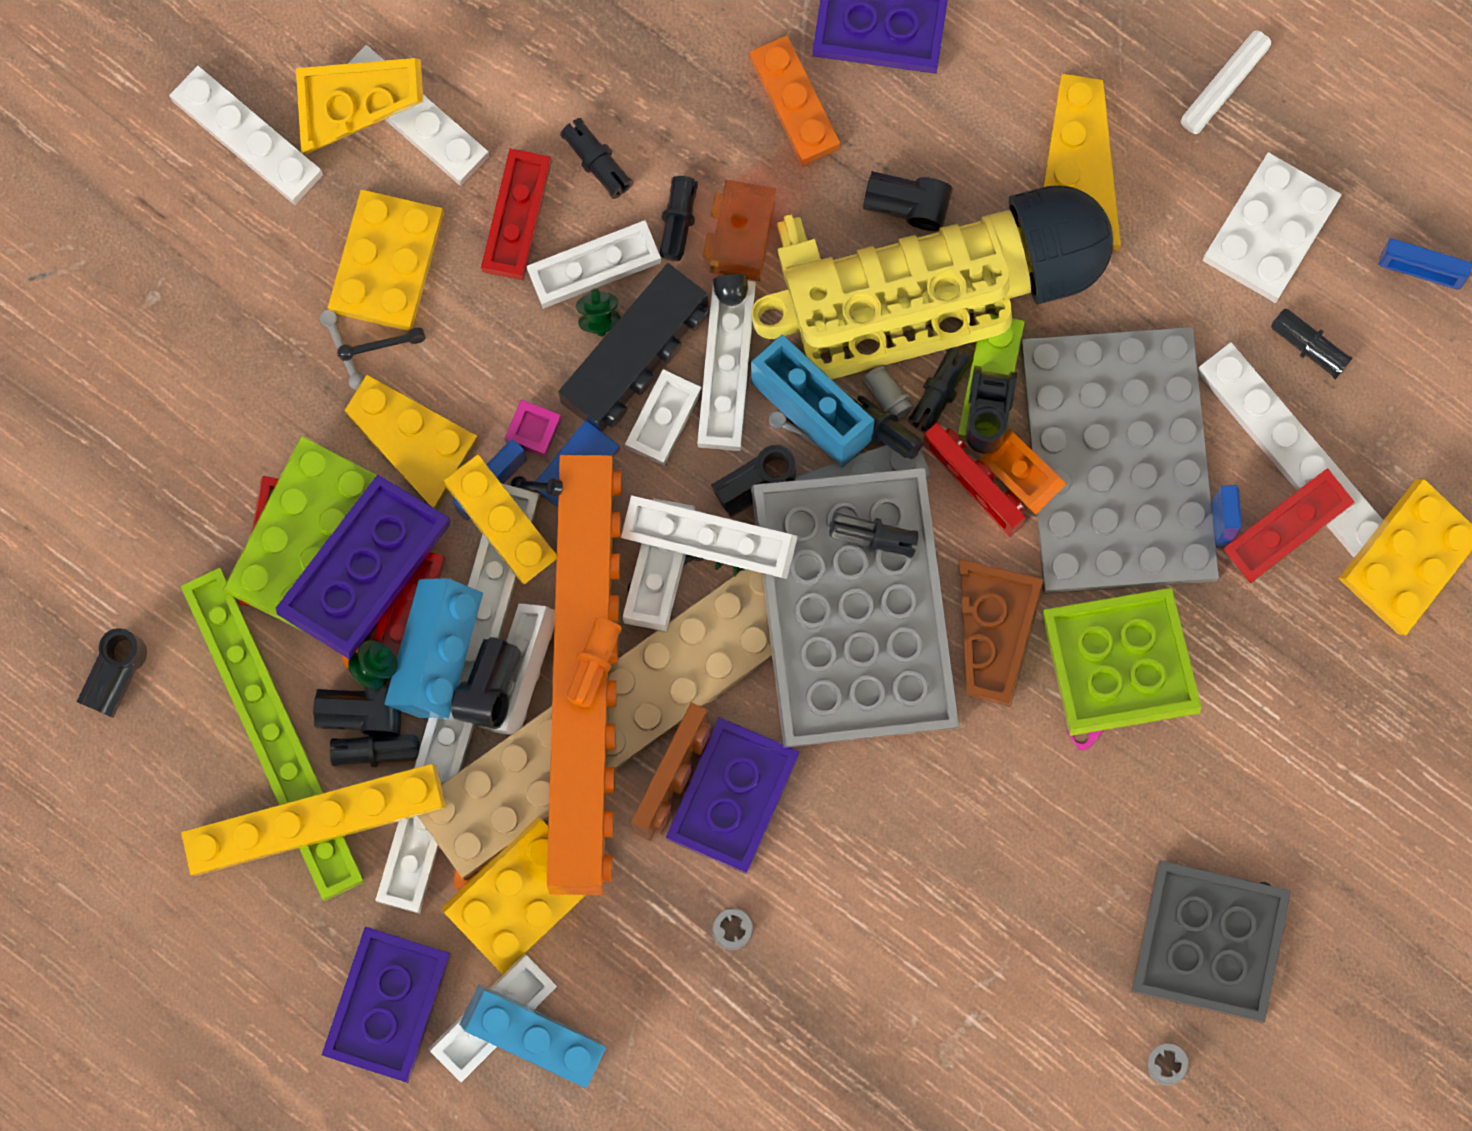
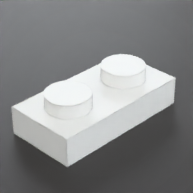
(663, 417)

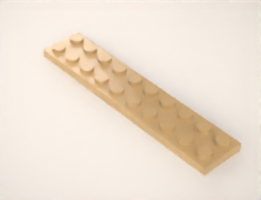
(656, 681)

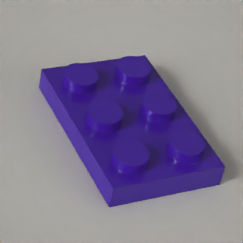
(882, 32)
(732, 795)
(386, 1004)

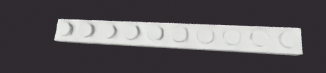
(447, 740)

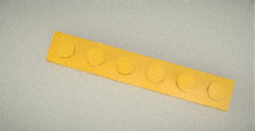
(313, 819)

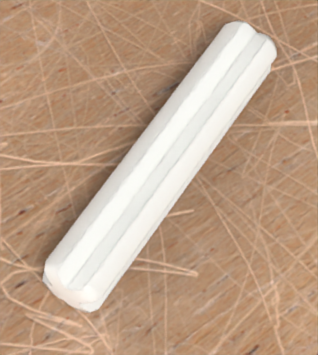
(1225, 82)

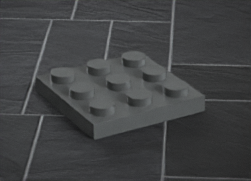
(1211, 941)

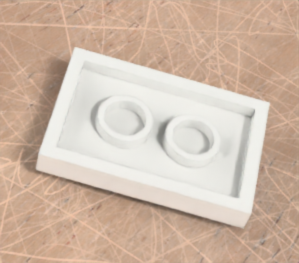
(1271, 227)

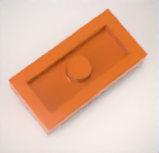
(1024, 472)

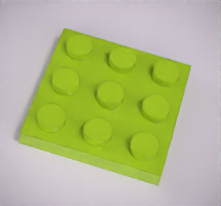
(1121, 661)

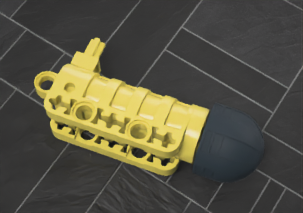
(1044, 245)

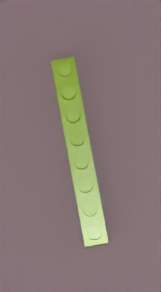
(266, 722)

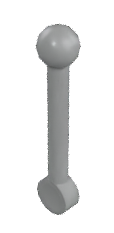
(329, 320)
(778, 421)

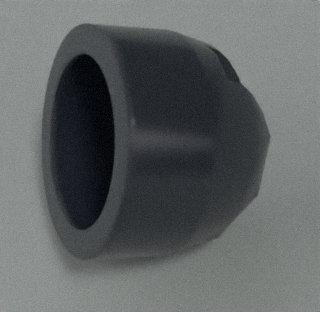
(731, 288)

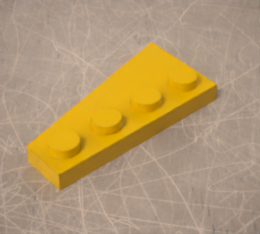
(1081, 145)

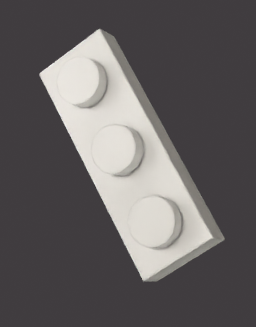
(594, 264)
(654, 584)
(531, 633)
(464, 1052)

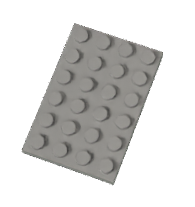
(1129, 443)
(853, 628)

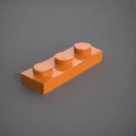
(794, 100)

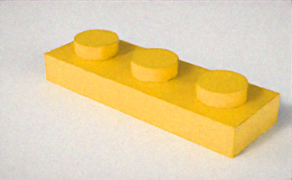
(500, 519)

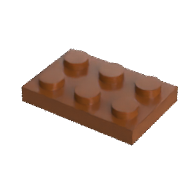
(672, 773)

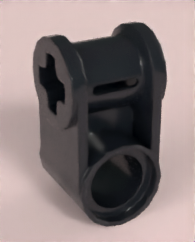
(990, 402)

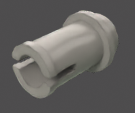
(887, 392)

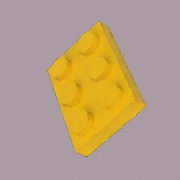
(386, 260)
(1410, 557)
(509, 900)

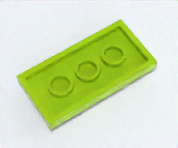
(295, 523)

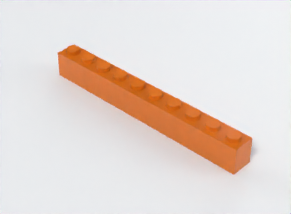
(581, 733)

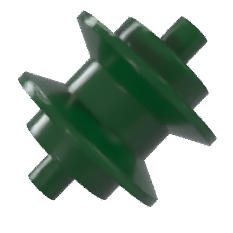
(597, 312)
(373, 664)

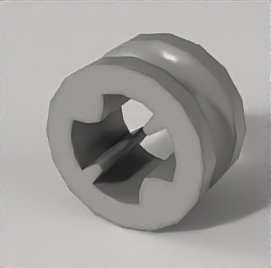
(718, 932)
(1155, 1070)

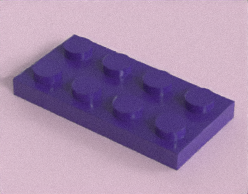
(363, 566)

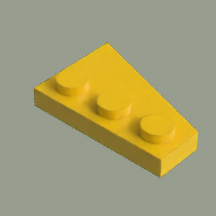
(352, 97)
(411, 437)

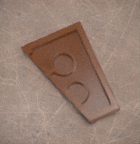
(997, 627)

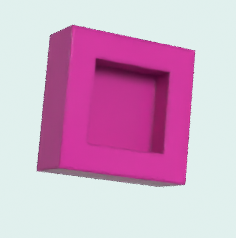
(533, 428)

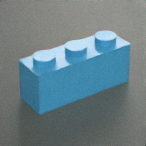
(812, 401)
(434, 648)
(532, 1036)

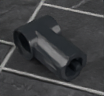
(918, 201)
(735, 488)
(110, 677)
(484, 696)
(356, 711)

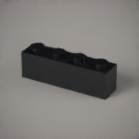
(634, 348)

